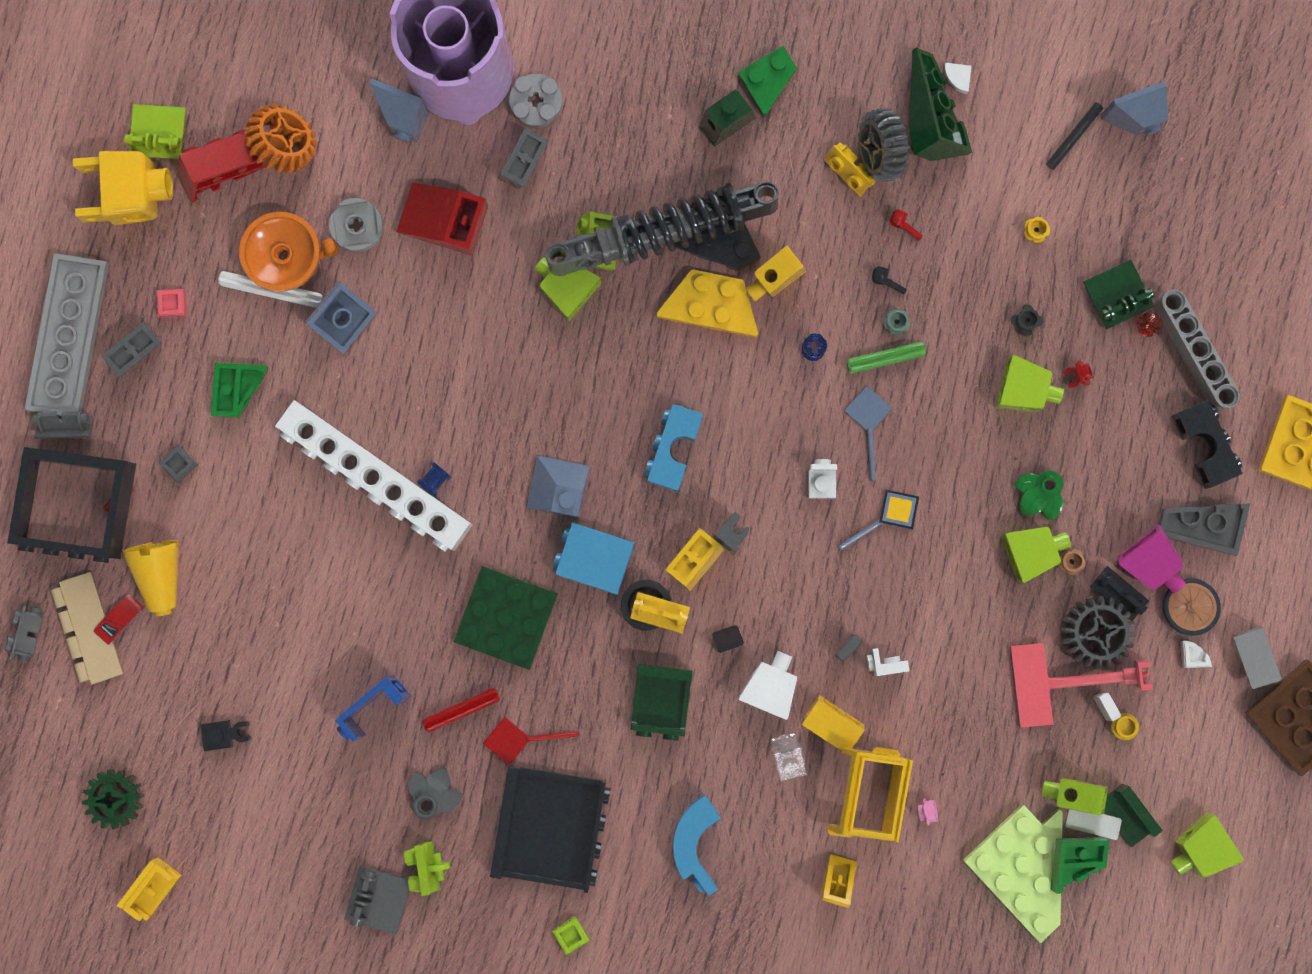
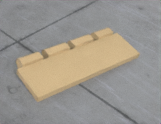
(82, 617)

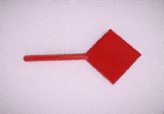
(509, 740)

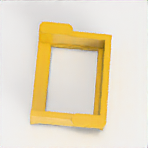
(896, 795)

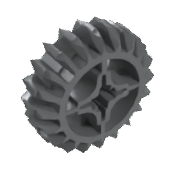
(883, 144)
(1094, 623)

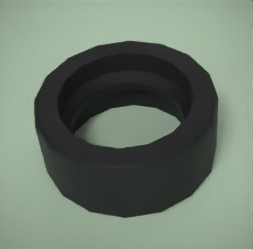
(631, 591)

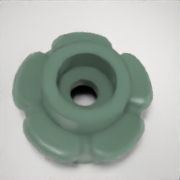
(904, 323)

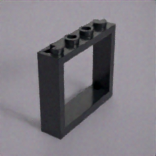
(117, 511)

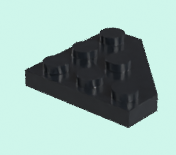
(729, 250)

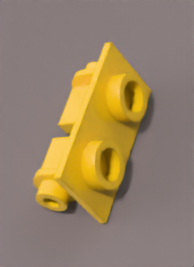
(842, 161)
(660, 612)

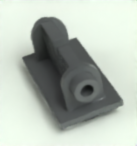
(71, 425)
(20, 642)

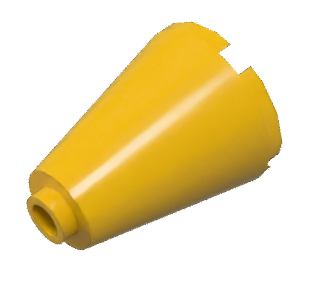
(155, 574)

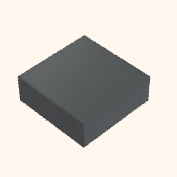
(178, 463)
(848, 647)

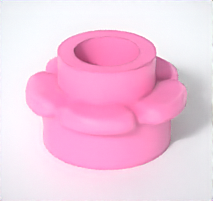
(928, 811)

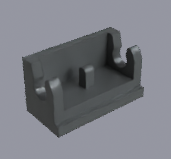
(523, 158)
(132, 348)
(730, 538)

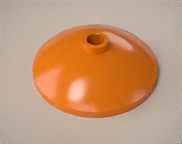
(265, 242)

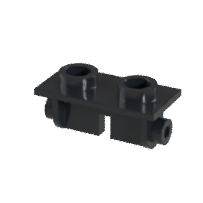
(1113, 586)

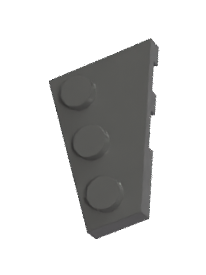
(1208, 527)

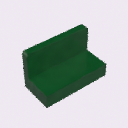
(1135, 818)

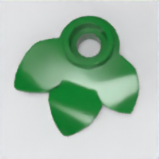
(1038, 497)

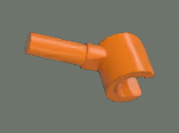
(329, 248)

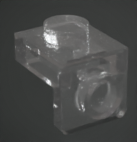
(788, 756)

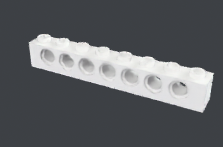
(298, 417)

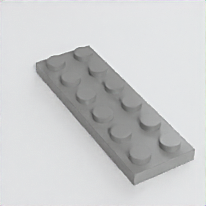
(67, 334)

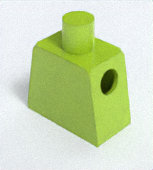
(568, 291)
(1026, 387)
(1034, 551)
(1090, 796)
(1205, 848)

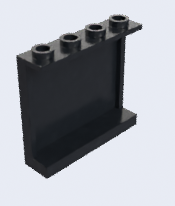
(550, 828)

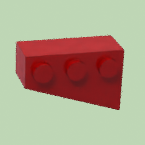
(215, 163)

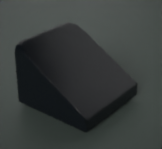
(727, 639)

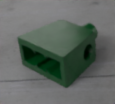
(728, 116)

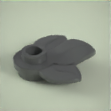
(436, 791)

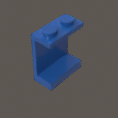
(393, 689)

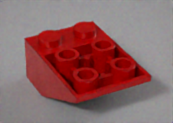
(443, 217)

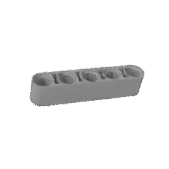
(1197, 336)

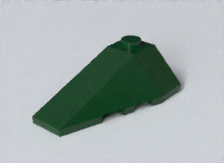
(932, 122)

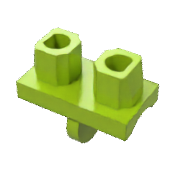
(429, 868)

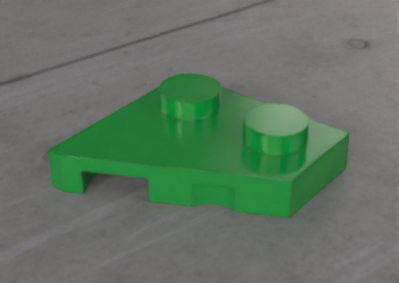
(767, 78)
(234, 388)

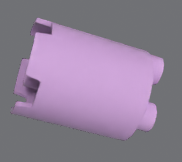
(453, 55)

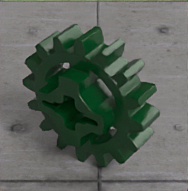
(112, 809)

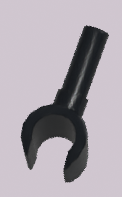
(880, 277)

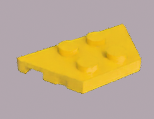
(711, 303)

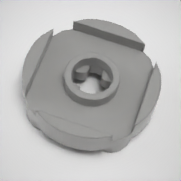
(525, 89)
(344, 216)

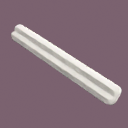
(245, 284)

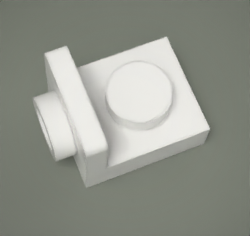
(822, 479)
(891, 665)

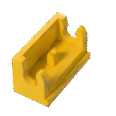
(694, 559)
(833, 724)
(149, 889)

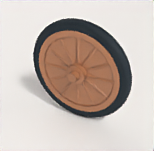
(1192, 608)

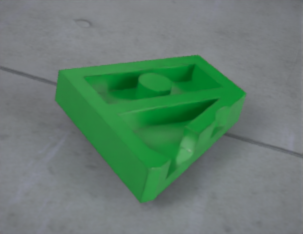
(1077, 860)

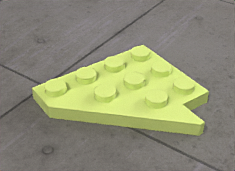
(1019, 868)

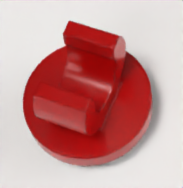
(1083, 374)

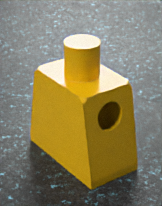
(783, 264)

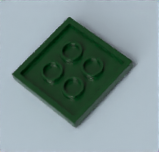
(505, 618)

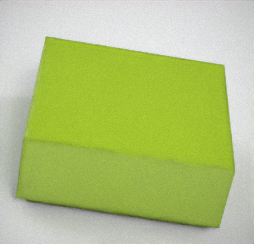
(571, 935)

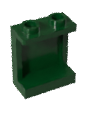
(661, 701)

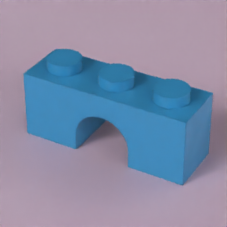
(679, 424)

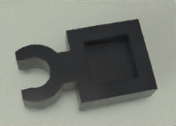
(220, 734)

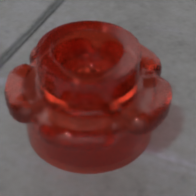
(1149, 325)

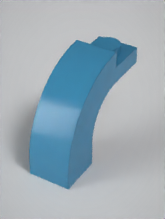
(690, 826)

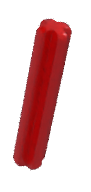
(461, 710)

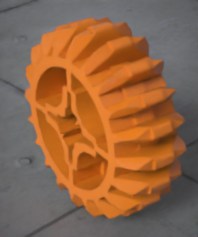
(276, 145)

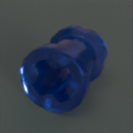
(820, 342)
(434, 479)

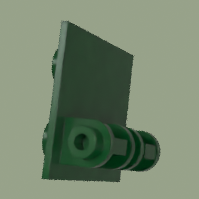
(1119, 294)

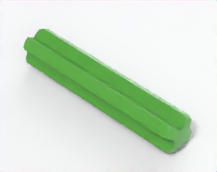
(886, 357)

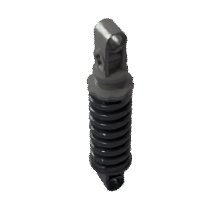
(663, 228)

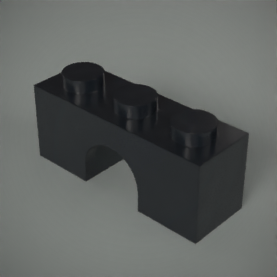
(1220, 462)

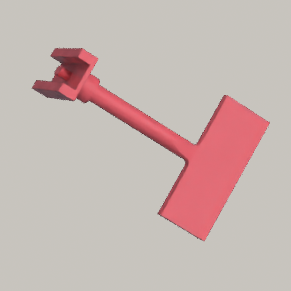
(1034, 685)

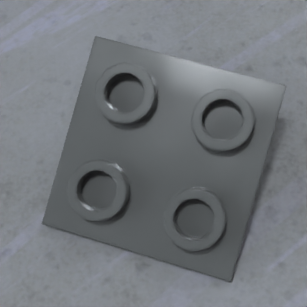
(377, 900)

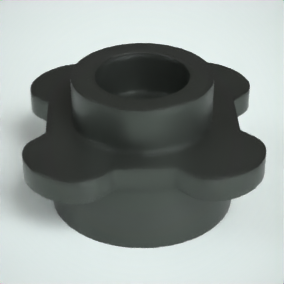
(1034, 320)

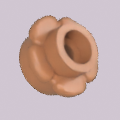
(1079, 561)

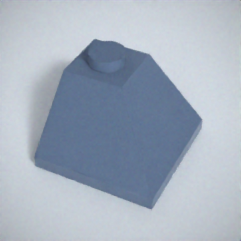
(1140, 110)
(402, 111)
(558, 487)

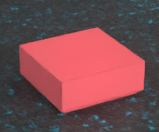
(171, 303)

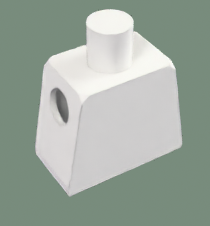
(771, 687)

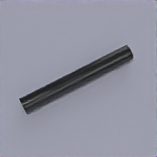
(1074, 136)

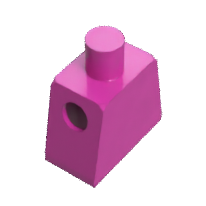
(1154, 561)

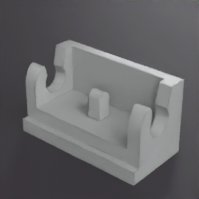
(1257, 657)

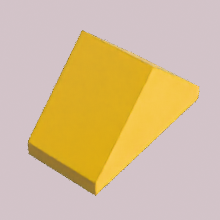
(838, 881)

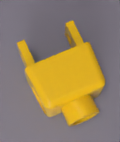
(127, 187)

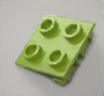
(157, 131)

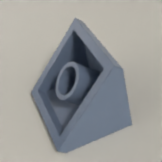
(340, 317)

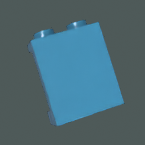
(593, 558)

